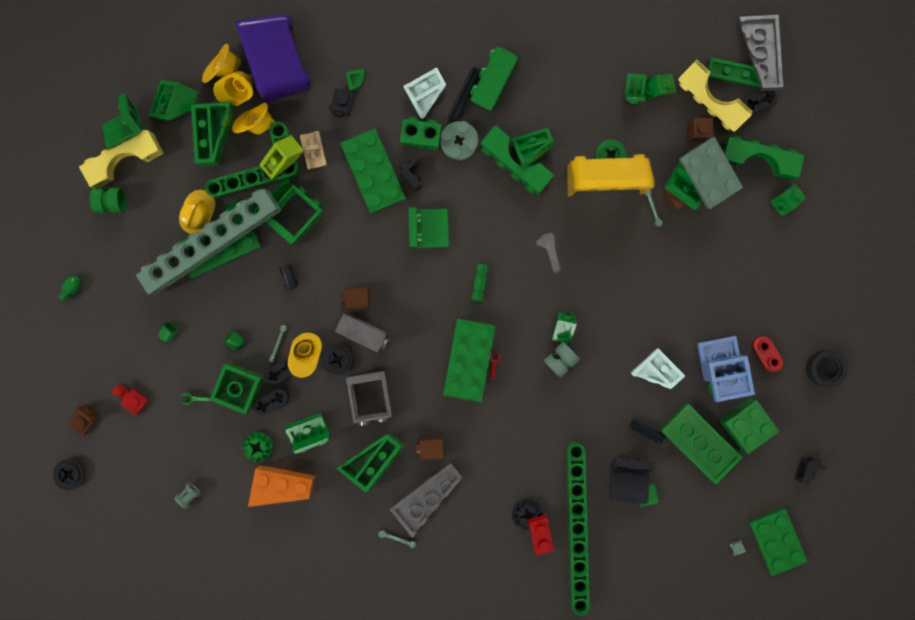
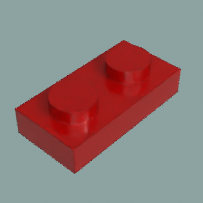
(540, 535)

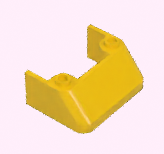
(609, 174)

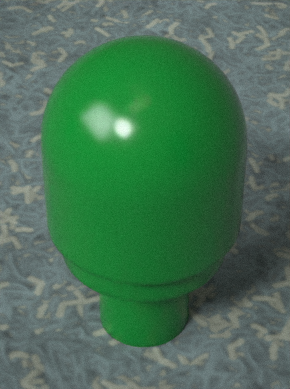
(70, 287)

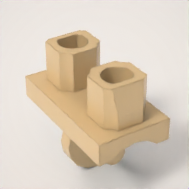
(313, 150)

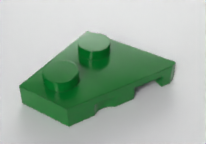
(532, 146)

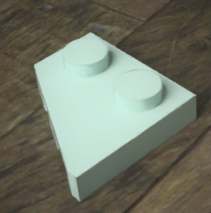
(425, 91)
(658, 369)

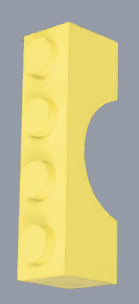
(731, 113)
(100, 170)

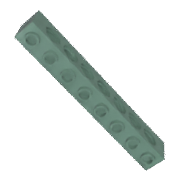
(149, 273)

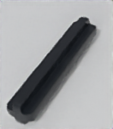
(464, 94)

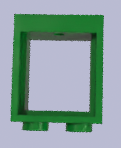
(285, 199)

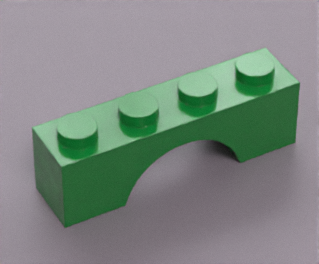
(496, 145)
(784, 163)

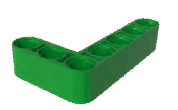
(244, 176)

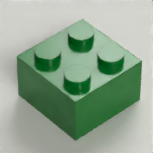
(237, 388)
(749, 425)

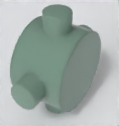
(737, 547)

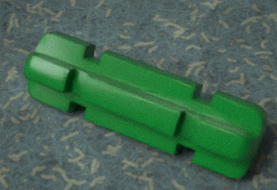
(480, 281)

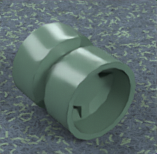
(561, 360)

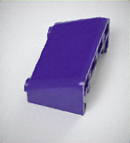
(273, 56)

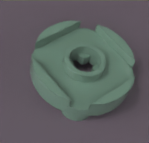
(454, 150)

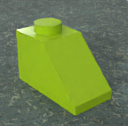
(281, 156)

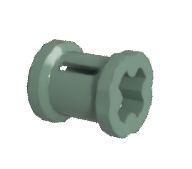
(187, 495)

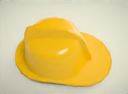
(221, 65)
(234, 88)
(254, 120)
(196, 211)
(304, 354)

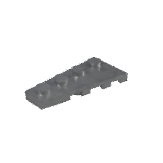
(764, 48)
(420, 502)

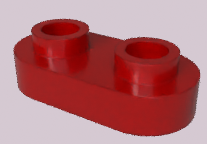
(768, 354)

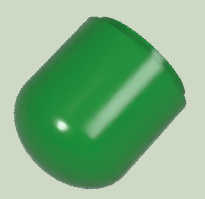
(165, 334)
(234, 340)

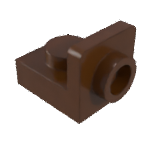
(83, 419)

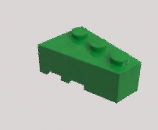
(494, 77)
(210, 131)
(371, 464)

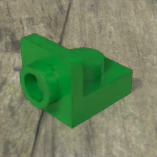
(564, 327)

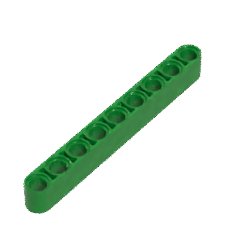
(580, 536)

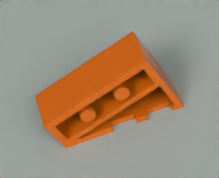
(279, 485)

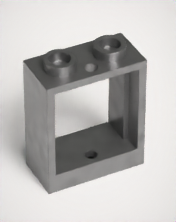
(362, 333)
(367, 377)

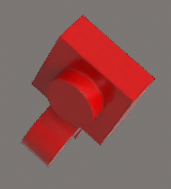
(132, 400)

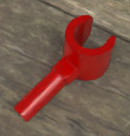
(493, 365)

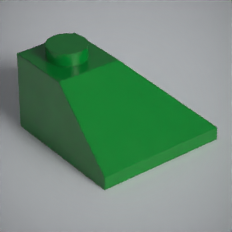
(172, 100)

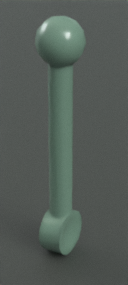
(658, 222)
(283, 328)
(382, 533)

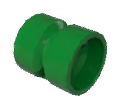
(108, 200)

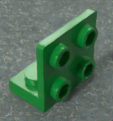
(123, 126)
(428, 228)

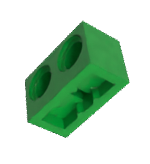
(419, 139)

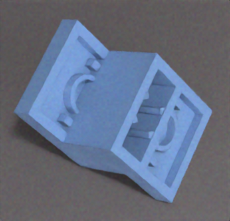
(725, 369)

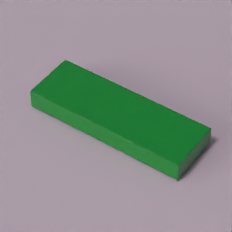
(732, 72)

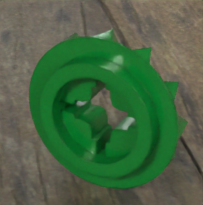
(610, 145)
(266, 446)

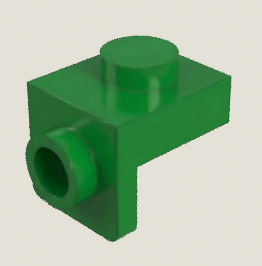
(660, 86)
(635, 88)
(788, 200)

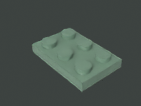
(710, 173)

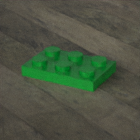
(777, 541)

